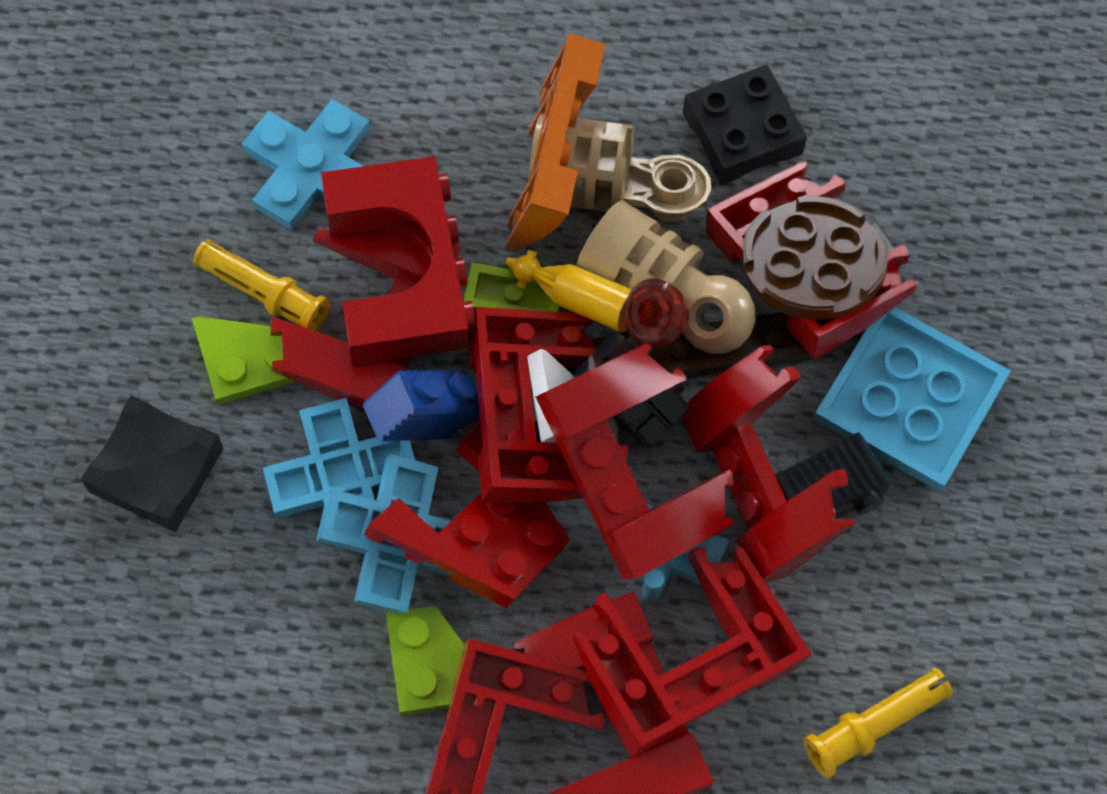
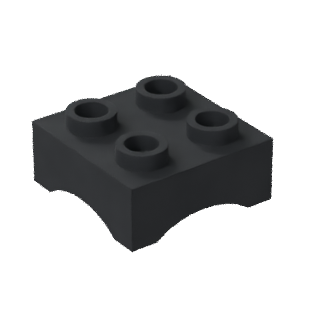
(744, 123)
(153, 464)

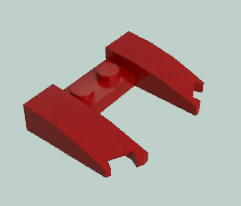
(727, 228)
(325, 361)
(721, 419)
(512, 461)
(632, 532)
(483, 686)
(655, 708)
(665, 769)

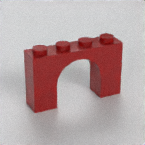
(410, 200)

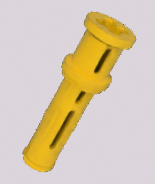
(279, 295)
(858, 732)

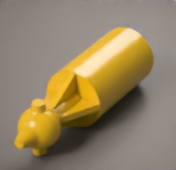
(574, 289)

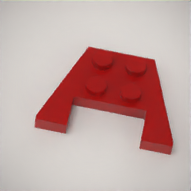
(486, 546)

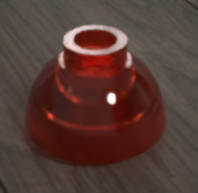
(655, 313)

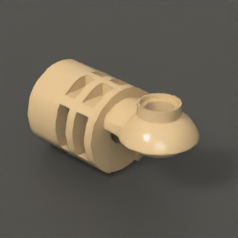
(608, 172)
(635, 248)

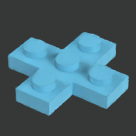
(301, 158)
(335, 462)
(385, 574)

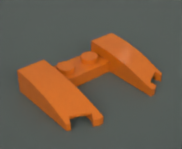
(551, 184)

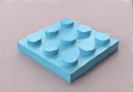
(912, 396)

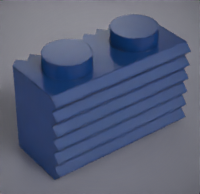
(422, 405)

